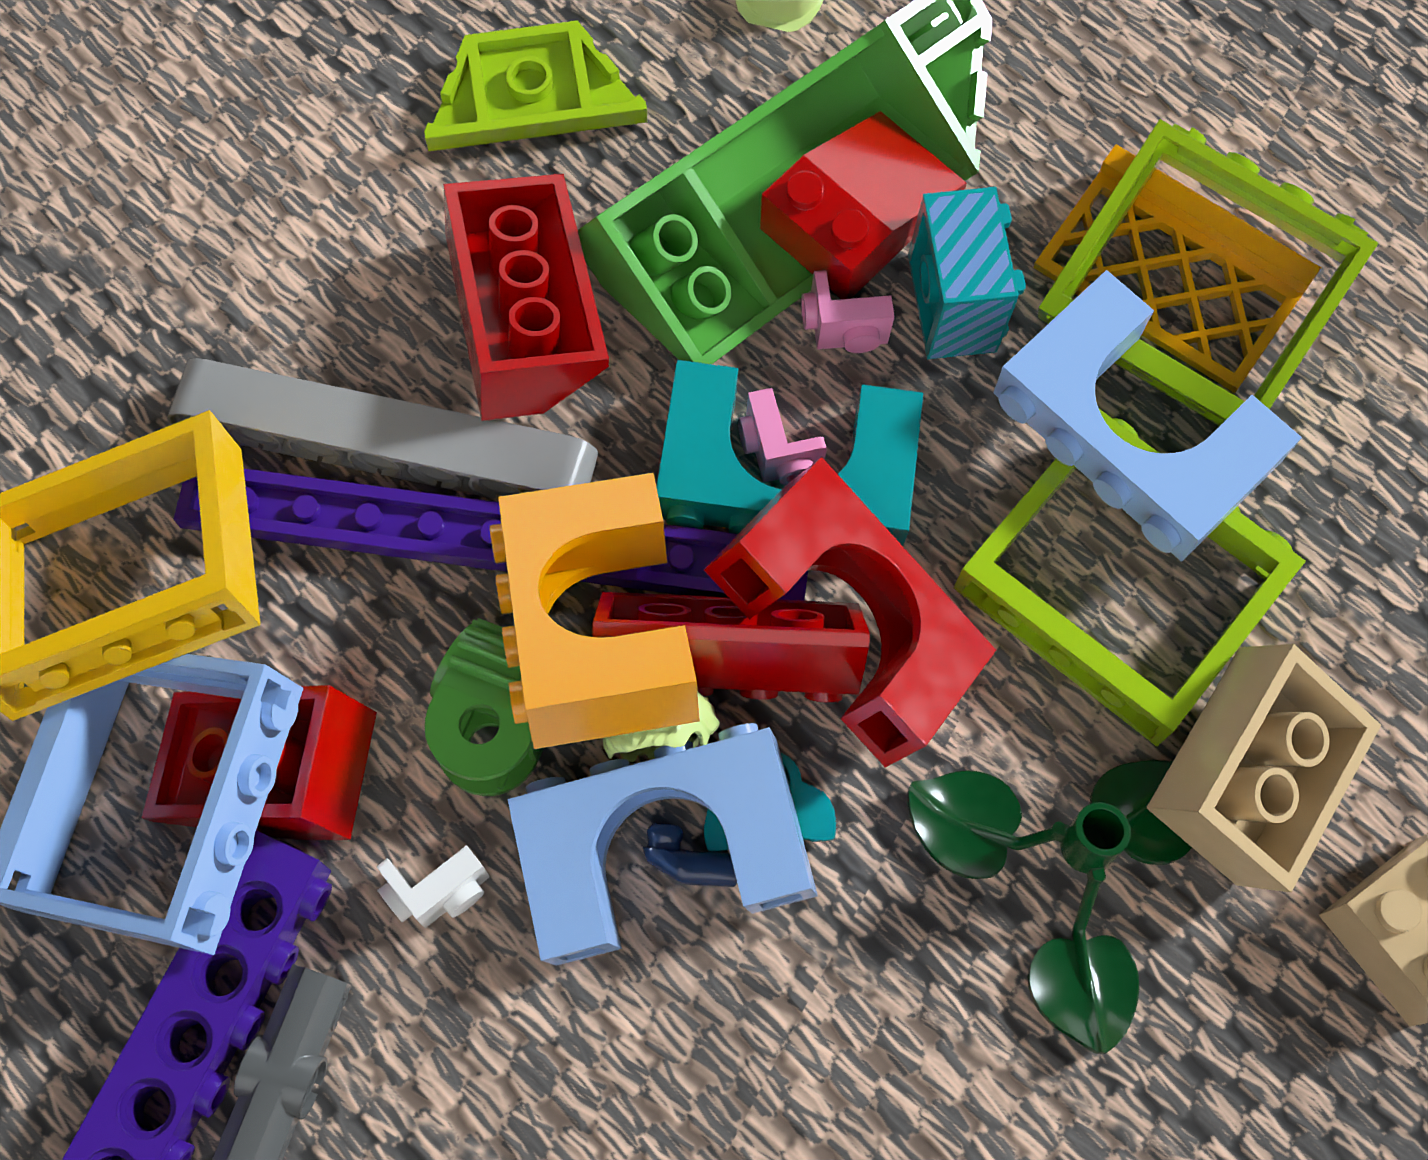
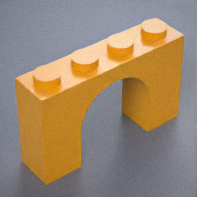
(572, 682)

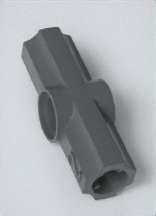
(283, 1067)

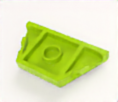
(530, 87)

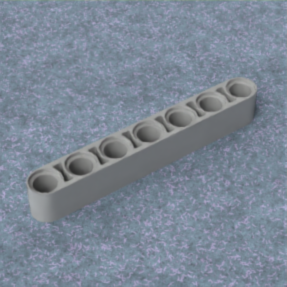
(380, 432)

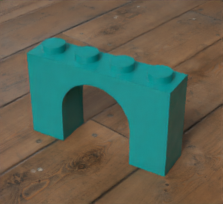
(707, 485)

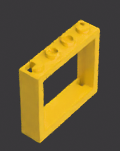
(151, 627)

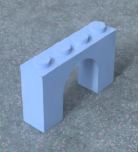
(1169, 494)
(569, 826)

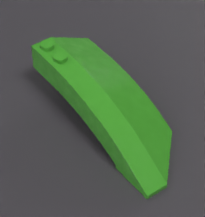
(690, 240)

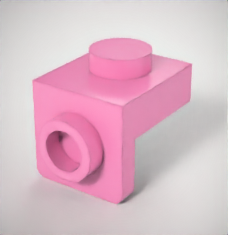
(847, 323)
(764, 434)

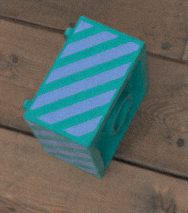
(963, 272)

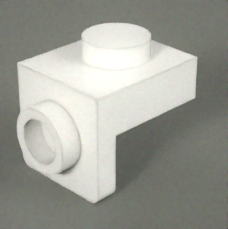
(447, 889)

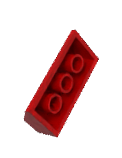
(522, 293)
(782, 648)

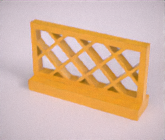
(1213, 236)

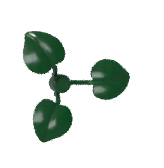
(1078, 984)

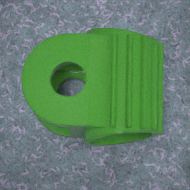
(471, 694)

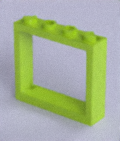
(1239, 181)
(1084, 658)

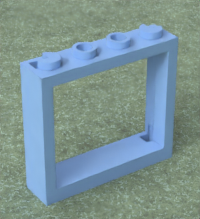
(63, 769)

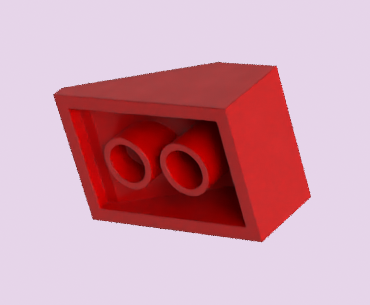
(853, 202)
(315, 777)

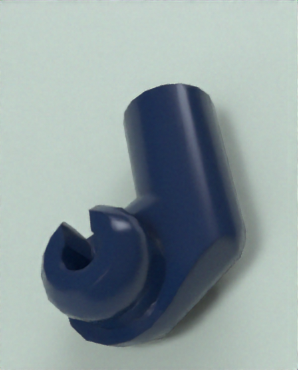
(684, 865)

